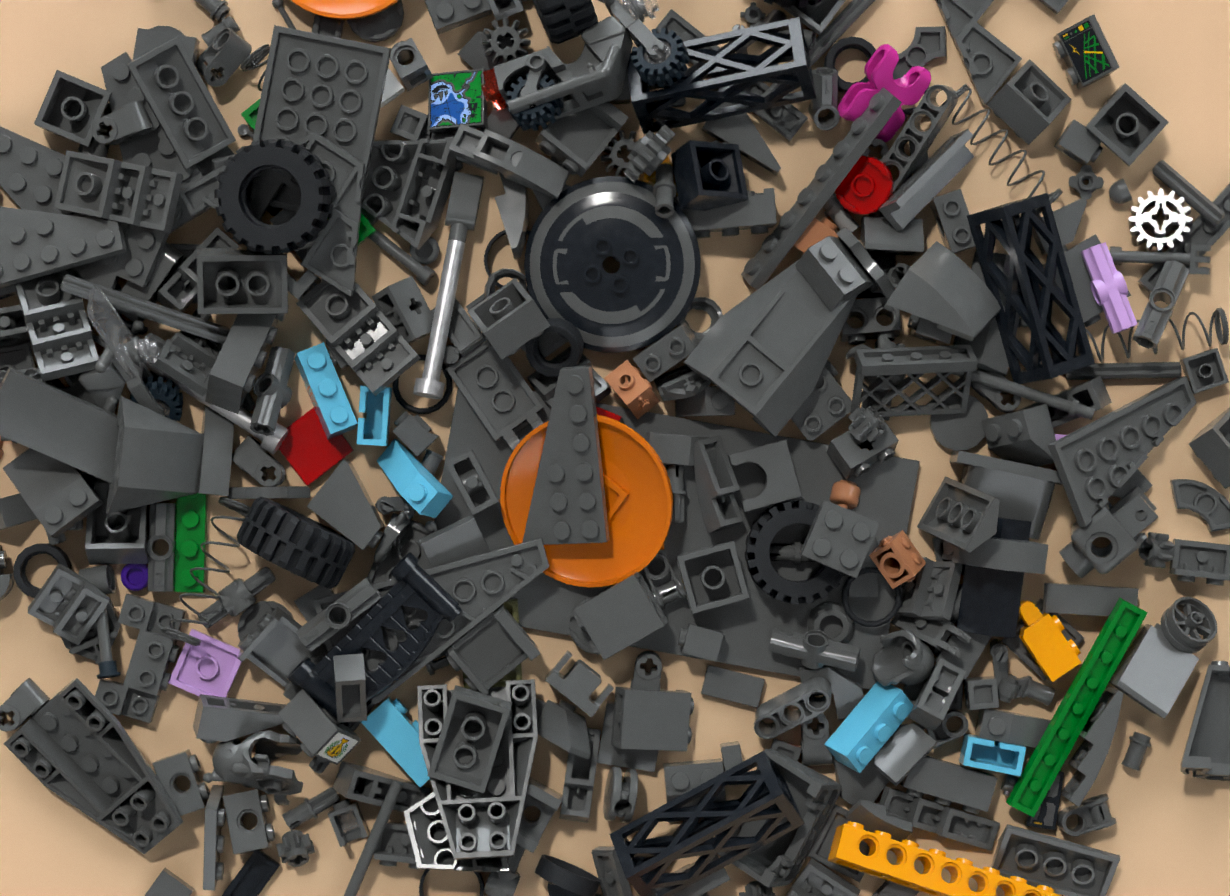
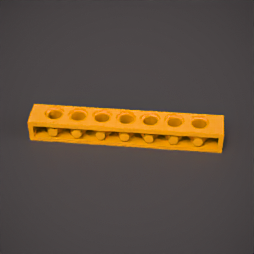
(846, 852)

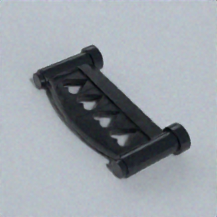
(413, 589)

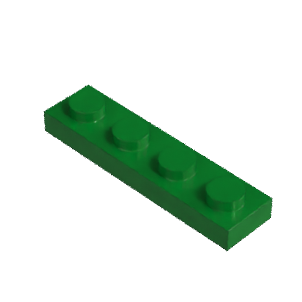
(190, 533)

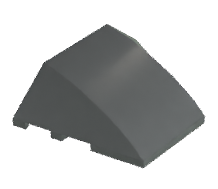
(409, 185)
(945, 293)
(152, 459)
(432, 845)

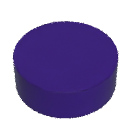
(135, 576)

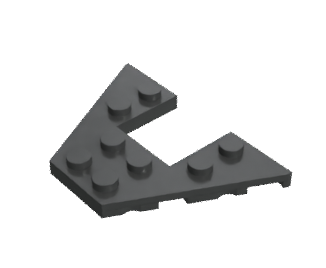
(983, 54)
(336, 247)

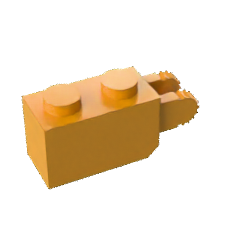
(1046, 642)

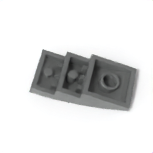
(118, 191)
(56, 327)
(359, 334)
(1097, 740)

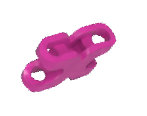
(880, 74)

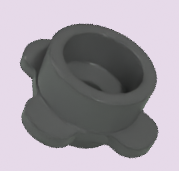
(1085, 190)

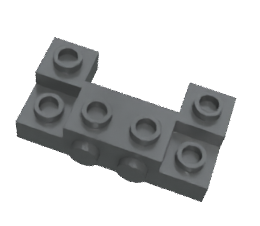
(149, 661)

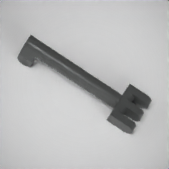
(1191, 259)
(422, 273)

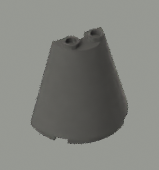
(1209, 736)

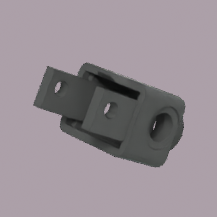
(1116, 522)

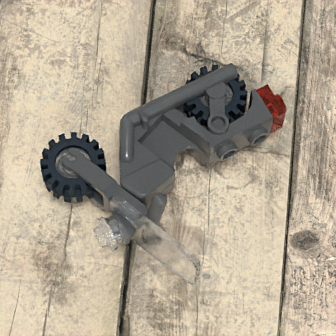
(597, 76)
(118, 364)

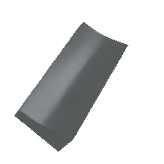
(58, 424)

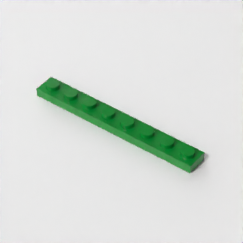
(1076, 707)

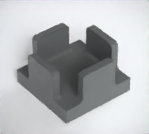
(578, 684)

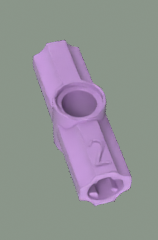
(1109, 288)

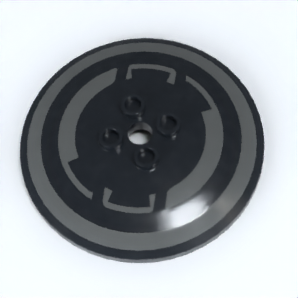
(655, 257)

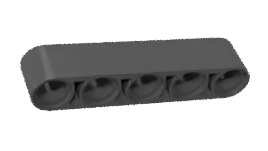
(913, 132)

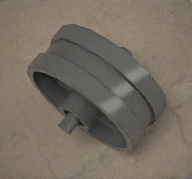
(1195, 621)

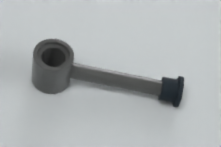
(104, 579)

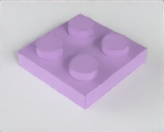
(206, 667)

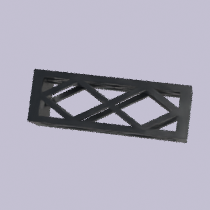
(730, 87)
(1032, 304)
(647, 859)

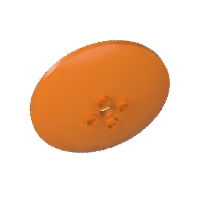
(636, 504)

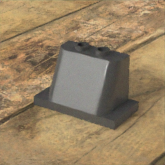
(1020, 487)

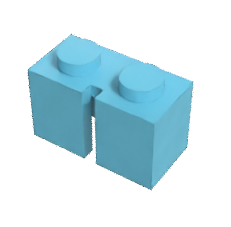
(375, 427)
(985, 755)

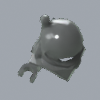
(234, 764)

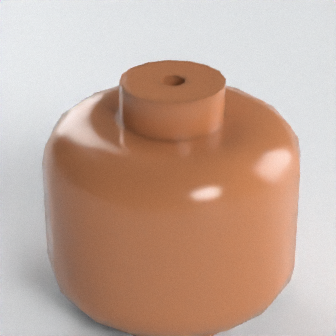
(845, 494)

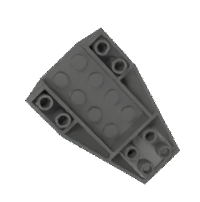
(771, 348)
(96, 767)
(487, 821)

